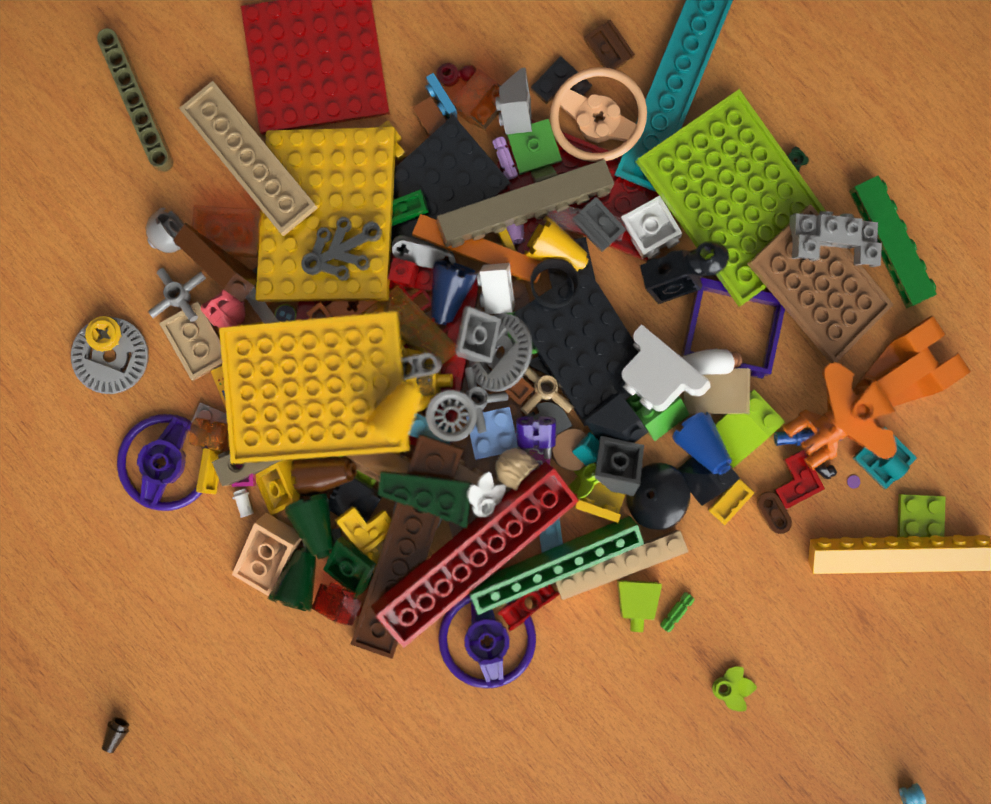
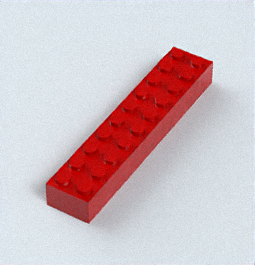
(474, 554)

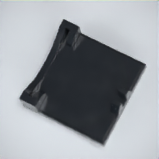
(356, 494)

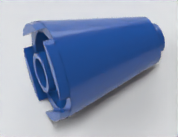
(704, 443)

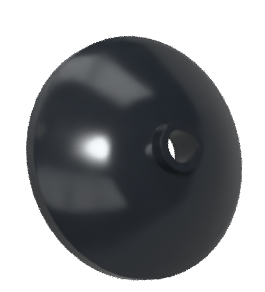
(669, 500)

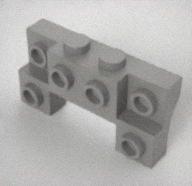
(840, 231)

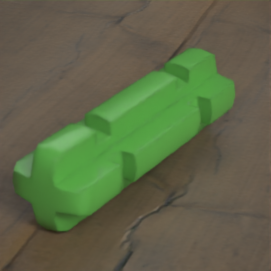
(677, 612)

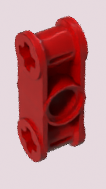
(516, 611)

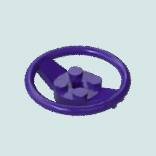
(155, 478)
(489, 657)

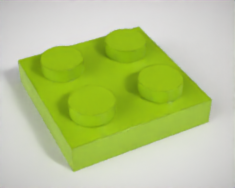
(921, 515)

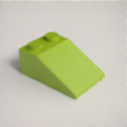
(748, 431)

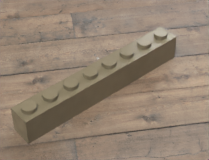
(525, 203)

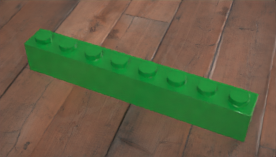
(556, 564)

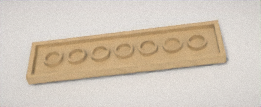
(248, 158)

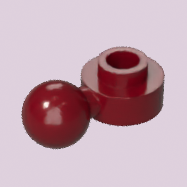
(464, 73)

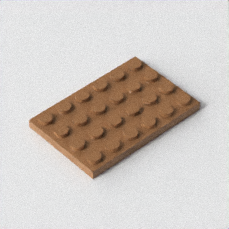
(824, 296)

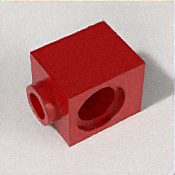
(403, 272)

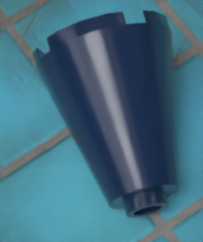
(449, 289)

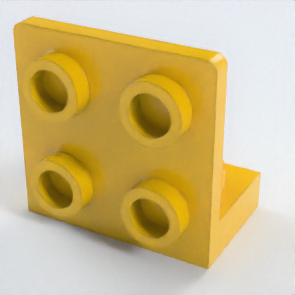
(602, 503)

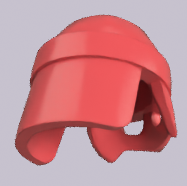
(224, 310)

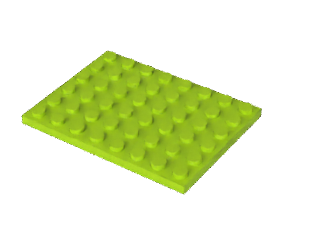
(729, 186)

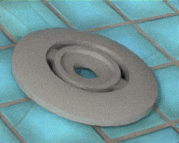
(516, 358)
(108, 376)

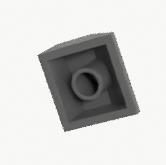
(619, 465)

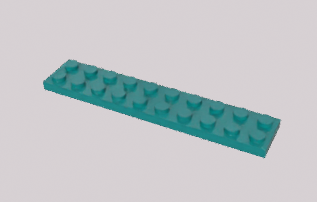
(676, 80)

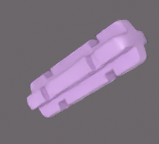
(505, 158)

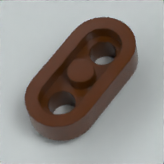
(774, 512)

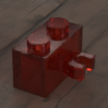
(337, 604)

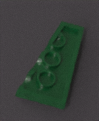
(428, 494)

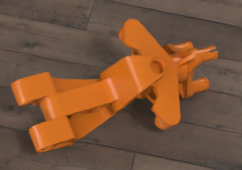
(897, 376)

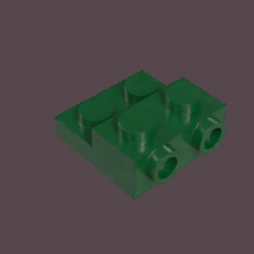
(350, 566)

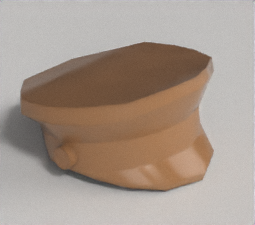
(565, 444)

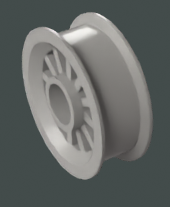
(459, 397)

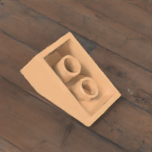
(266, 553)

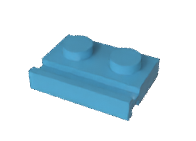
(436, 90)

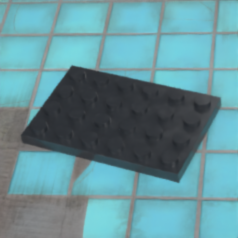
(449, 172)
(581, 342)

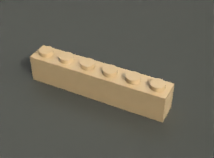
(637, 559)

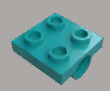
(886, 470)

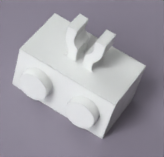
(496, 288)

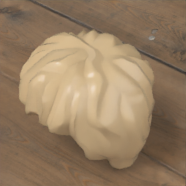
(514, 466)

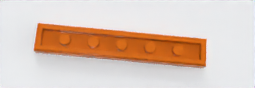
(478, 250)

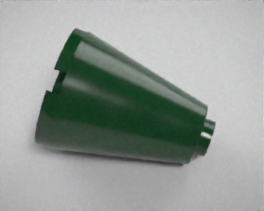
(313, 524)
(296, 582)

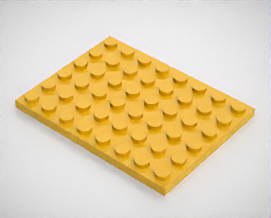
(344, 176)
(309, 386)

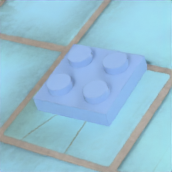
(499, 434)

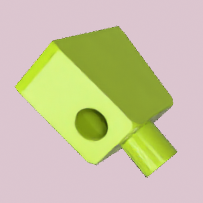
(638, 601)

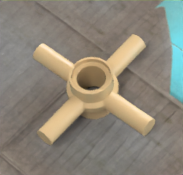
(542, 395)

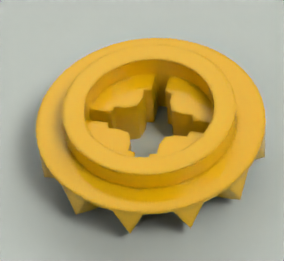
(93, 336)

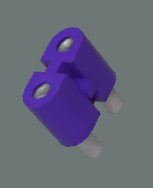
(536, 432)

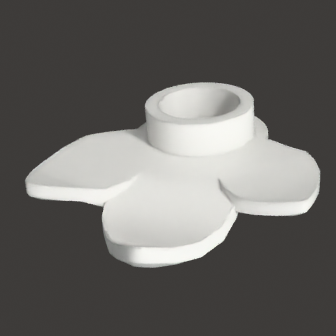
(485, 495)

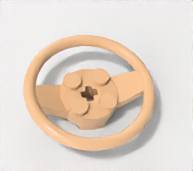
(586, 109)

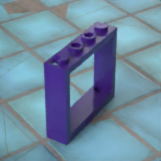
(763, 298)

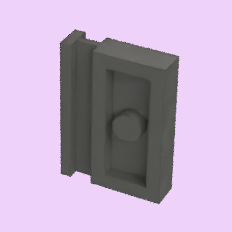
(598, 224)

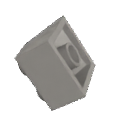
(515, 104)
(477, 336)

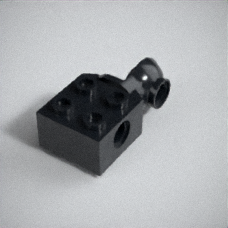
(681, 270)

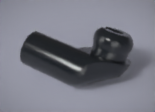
(826, 472)

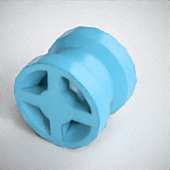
(912, 795)

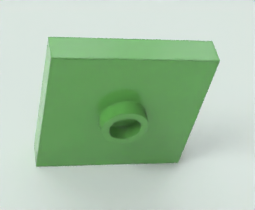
(534, 148)

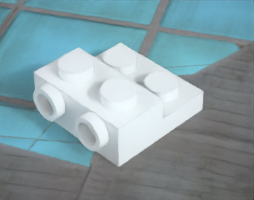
(652, 228)

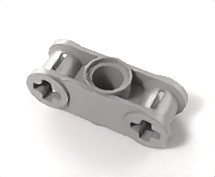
(420, 251)

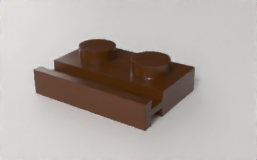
(609, 46)

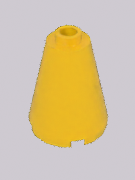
(553, 242)
(396, 413)

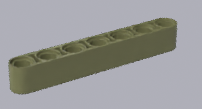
(130, 91)

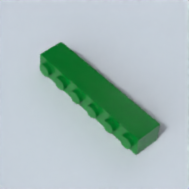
(897, 248)

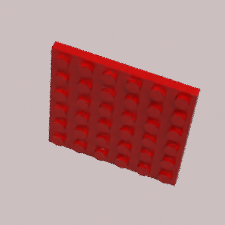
(314, 62)

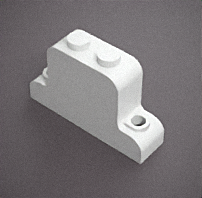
(660, 373)

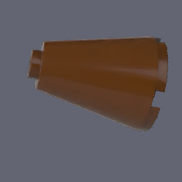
(321, 474)

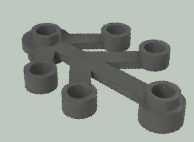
(338, 249)

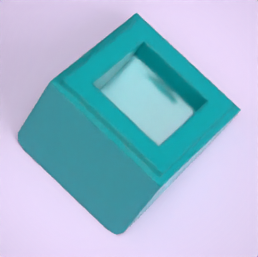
(587, 449)

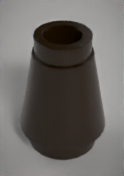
(115, 733)

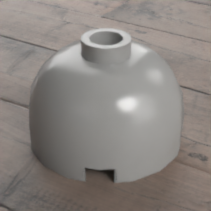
(162, 229)

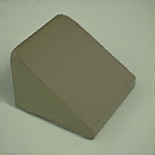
(543, 173)

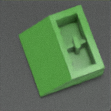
(658, 422)

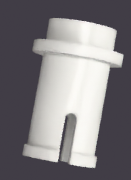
(243, 502)

